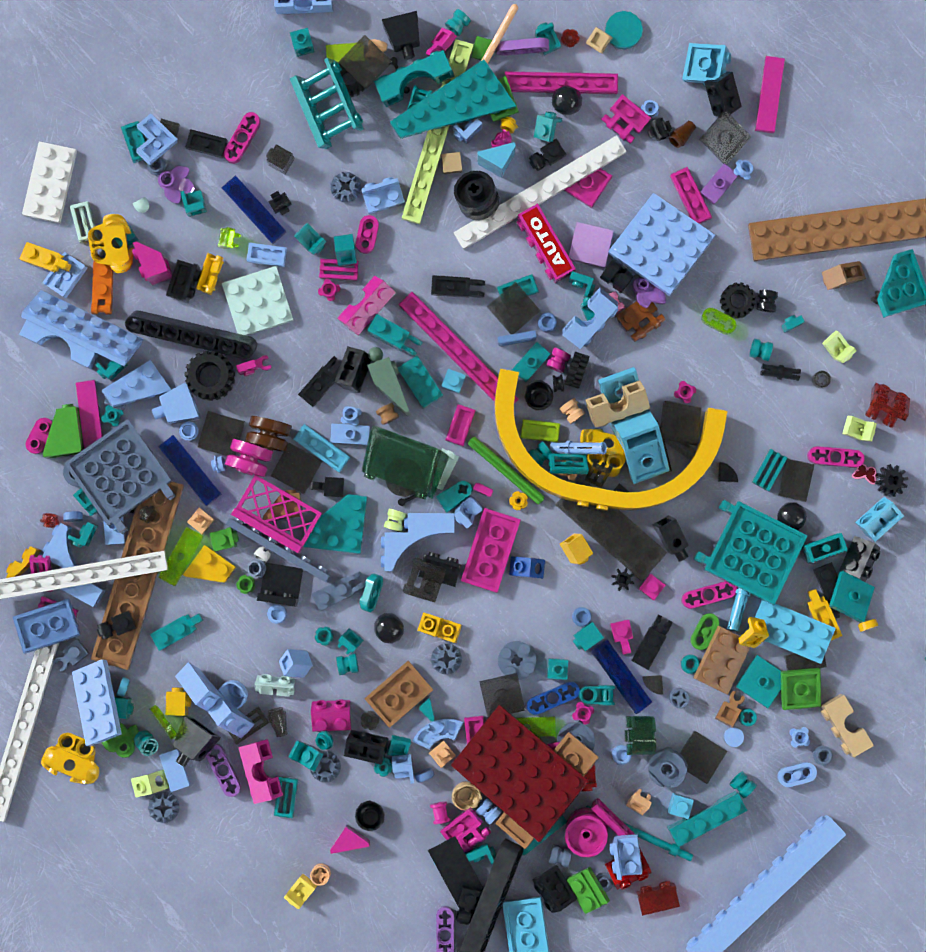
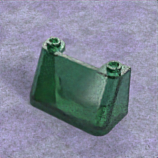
(403, 462)

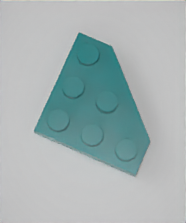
(903, 285)
(340, 526)

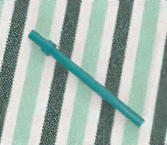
(672, 848)

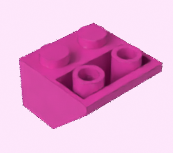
(153, 264)

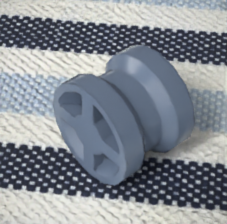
(681, 700)

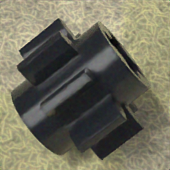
(659, 129)
(280, 203)
(617, 577)

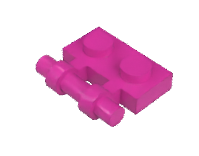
(629, 114)
(463, 825)

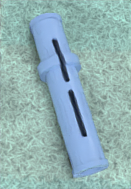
(597, 448)

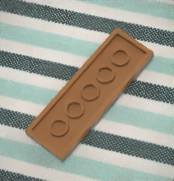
(575, 754)

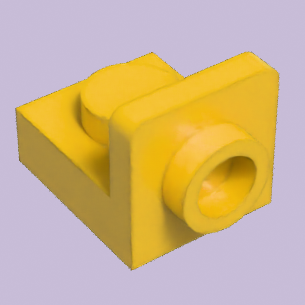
(756, 634)

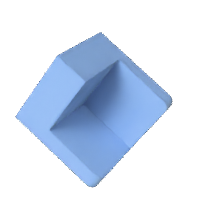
(295, 663)
(403, 767)

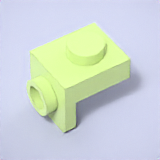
(838, 347)
(859, 429)

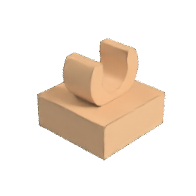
(200, 520)
(442, 754)
(639, 803)

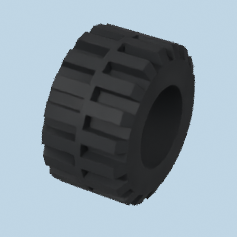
(198, 364)

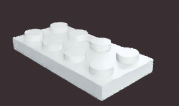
(49, 182)

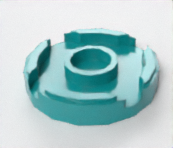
(625, 29)

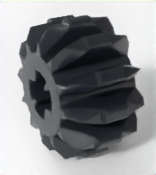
(898, 483)

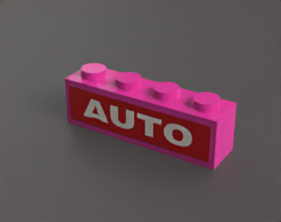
(546, 243)

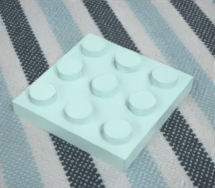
(257, 301)

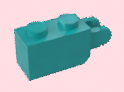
(392, 334)

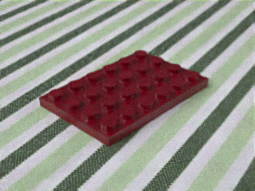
(519, 773)

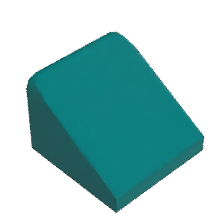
(427, 710)

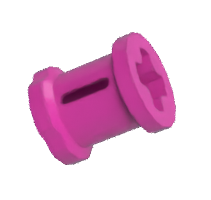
(440, 812)

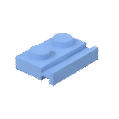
(65, 281)

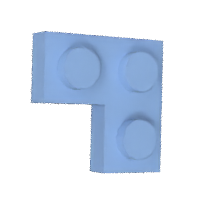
(158, 141)

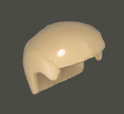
(466, 796)

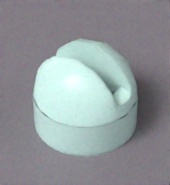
(141, 205)

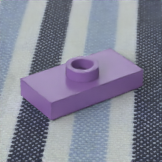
(718, 184)

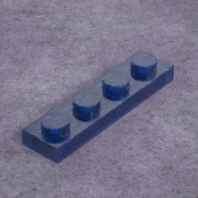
(254, 209)
(190, 470)
(621, 676)

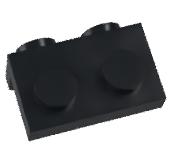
(723, 94)
(183, 281)
(860, 558)
(451, 565)

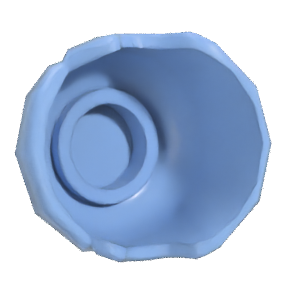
(234, 692)

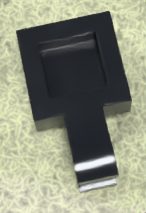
(332, 487)

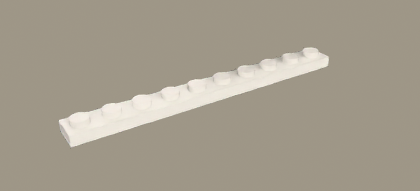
(541, 191)
(83, 574)
(24, 724)

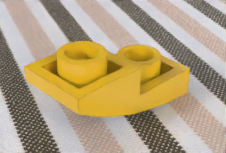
(17, 568)
(439, 627)

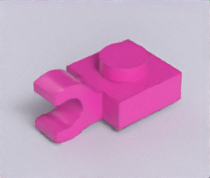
(442, 41)
(248, 368)
(622, 633)

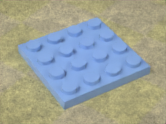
(661, 244)

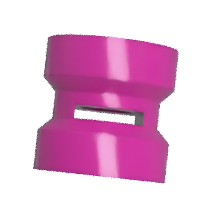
(558, 360)

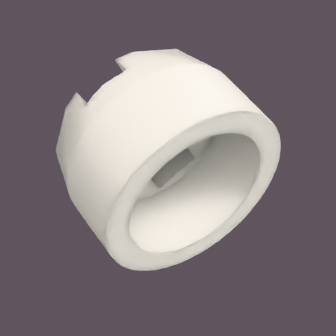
(262, 555)

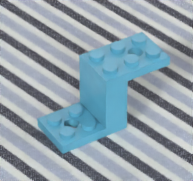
(637, 433)

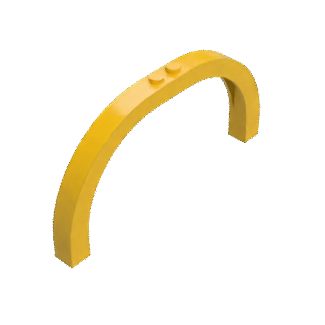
(603, 499)

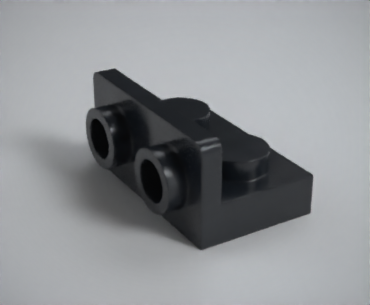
(554, 889)

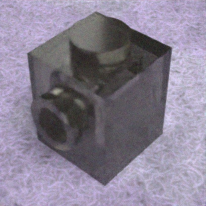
(280, 159)

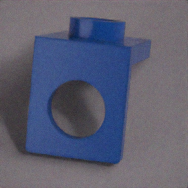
(526, 567)

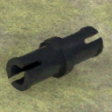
(780, 372)

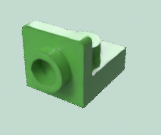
(224, 539)

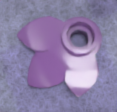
(178, 183)
(648, 293)

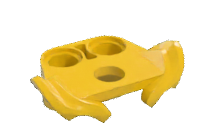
(118, 258)
(613, 455)
(85, 769)

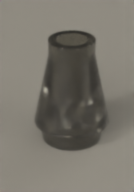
(277, 718)

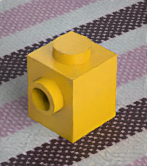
(576, 549)
(177, 702)

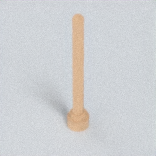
(500, 33)

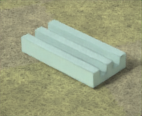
(89, 212)

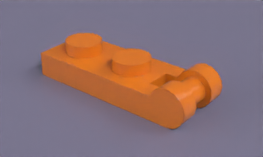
(102, 288)

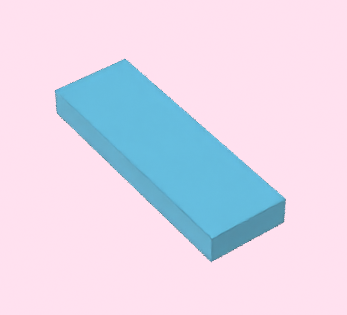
(321, 448)

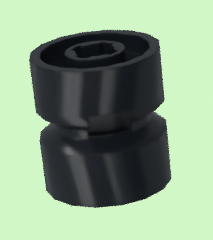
(617, 275)

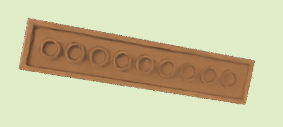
(838, 230)
(135, 591)

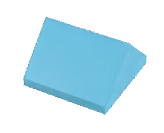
(497, 158)

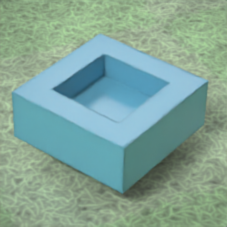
(453, 381)

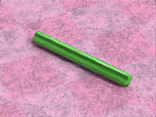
(506, 470)

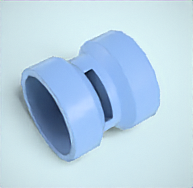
(489, 815)

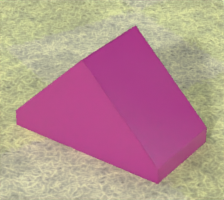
(349, 840)

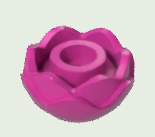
(501, 138)

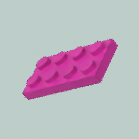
(490, 550)

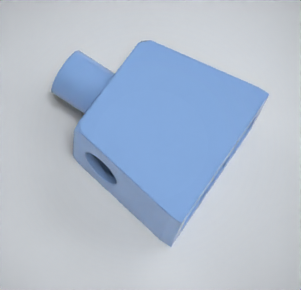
(177, 405)

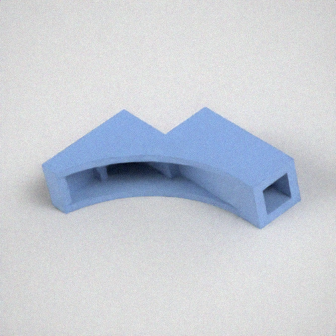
(419, 526)
(61, 554)
(211, 700)

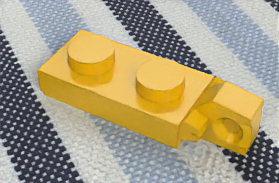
(44, 258)
(822, 612)

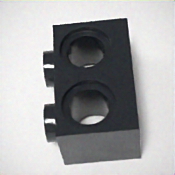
(353, 369)
(366, 747)

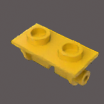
(209, 273)

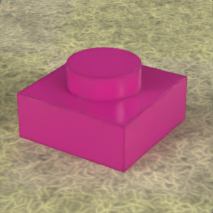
(651, 587)

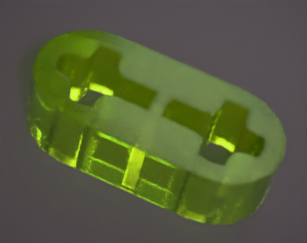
(721, 317)

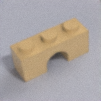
(632, 402)
(836, 712)

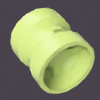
(397, 516)

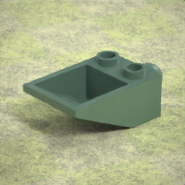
(385, 380)

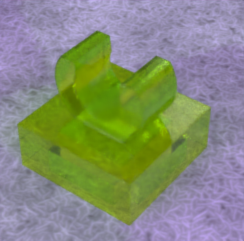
(226, 238)

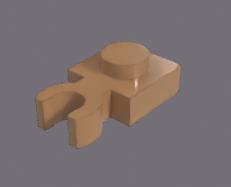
(729, 712)

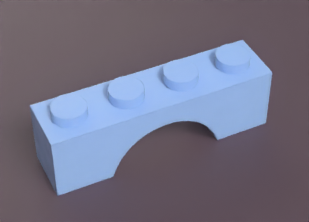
(40, 335)

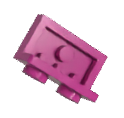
(330, 715)

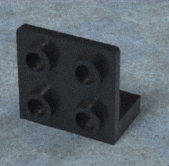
(281, 585)

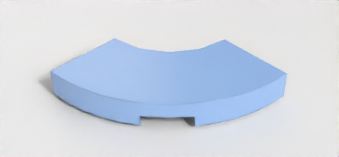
(436, 731)

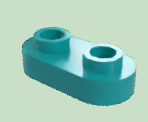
(371, 592)

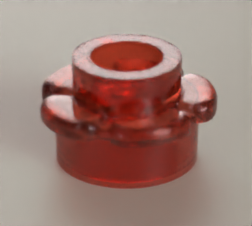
(570, 42)
(49, 520)

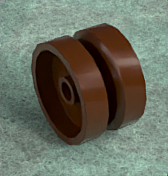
(268, 433)

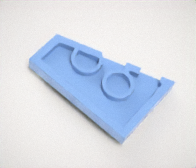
(136, 385)

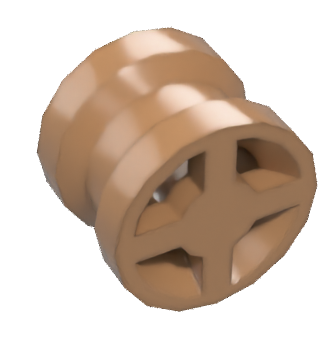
(387, 413)

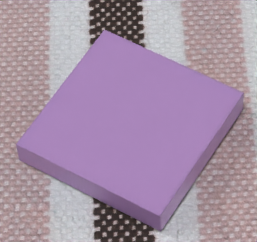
(590, 245)

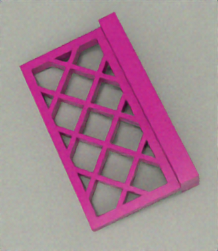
(264, 525)

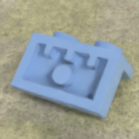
(382, 195)
(626, 855)

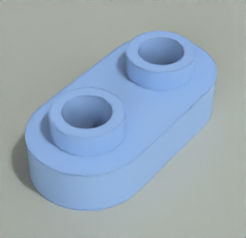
(796, 774)

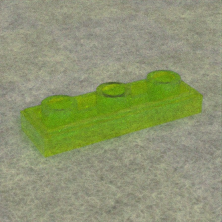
(187, 545)
(540, 725)

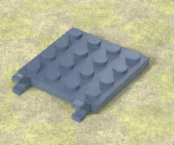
(119, 474)

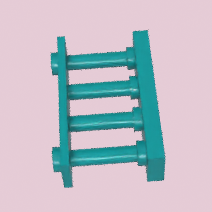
(309, 103)

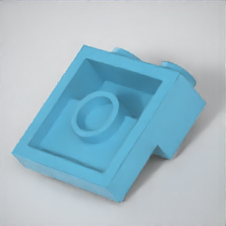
(705, 62)

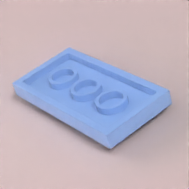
(96, 703)

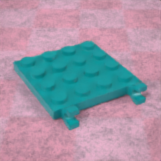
(754, 552)

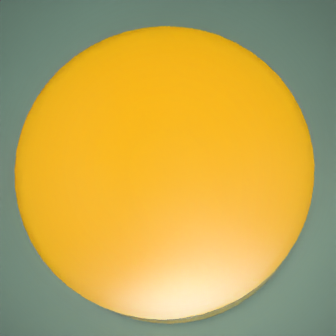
(867, 625)

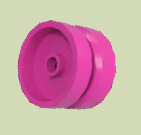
(249, 457)
(584, 843)

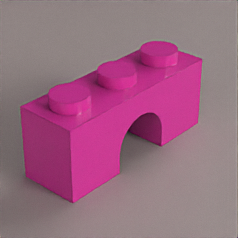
(359, 316)
(261, 786)

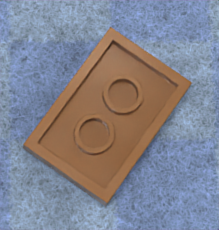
(721, 661)
(398, 694)

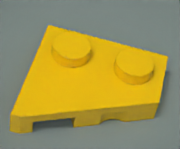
(209, 566)

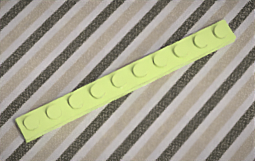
(433, 145)

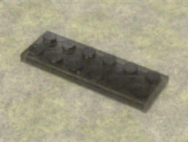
(616, 535)

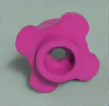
(334, 289)
(685, 397)
(586, 717)

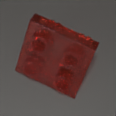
(889, 401)

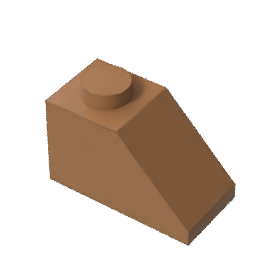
(843, 275)
(279, 509)

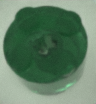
(640, 735)

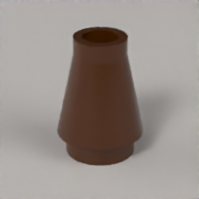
(681, 134)

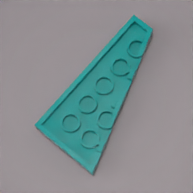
(462, 99)

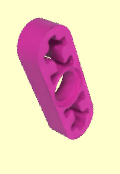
(244, 123)
(822, 450)
(696, 603)

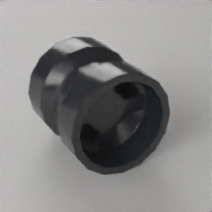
(767, 301)

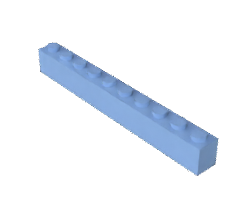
(768, 888)

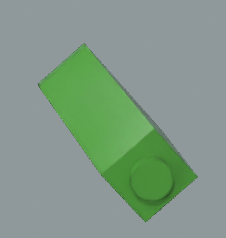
(65, 433)

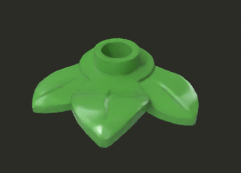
(127, 737)

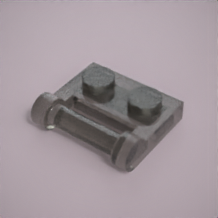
(430, 582)

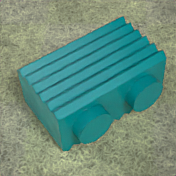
(824, 548)

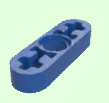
(564, 688)

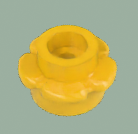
(508, 124)
(513, 500)

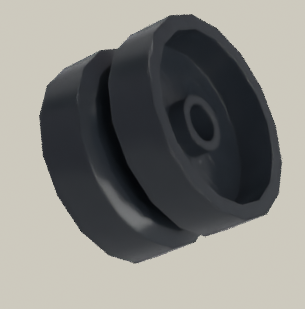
(476, 195)

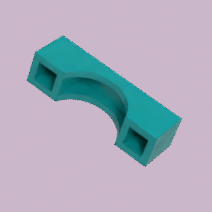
(392, 86)
(708, 819)

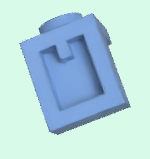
(470, 128)

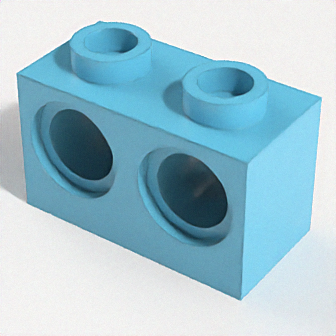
(879, 519)

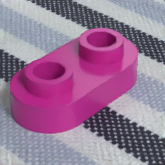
(367, 235)
(38, 435)

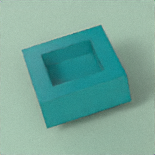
(792, 322)
(398, 746)

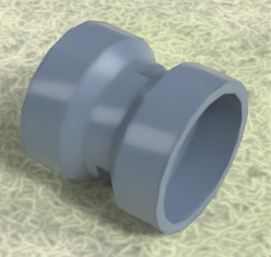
(560, 855)

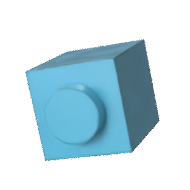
(680, 805)

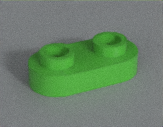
(704, 631)

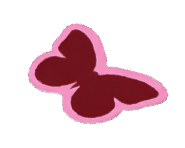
(869, 473)

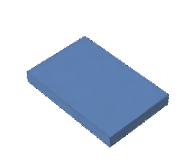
(46, 626)

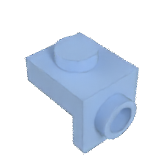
(467, 511)

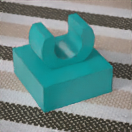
(350, 641)

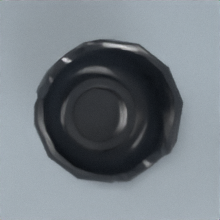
(566, 100)
(538, 395)
(792, 515)
(388, 628)
(369, 816)

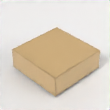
(599, 40)
(451, 163)

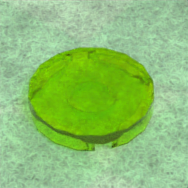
(163, 722)

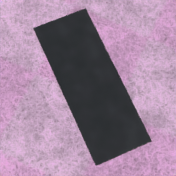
(454, 867)

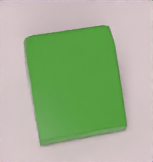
(480, 47)

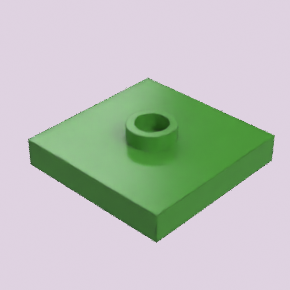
(801, 688)

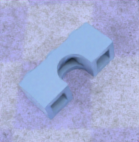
(303, 6)
(580, 331)

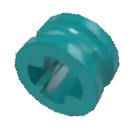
(753, 717)

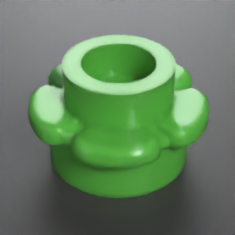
(245, 579)

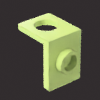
(146, 784)

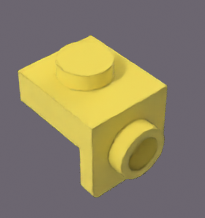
(300, 891)

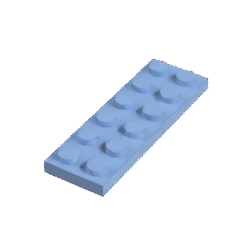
(82, 327)

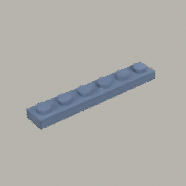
(271, 544)

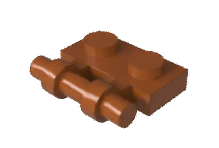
(634, 315)

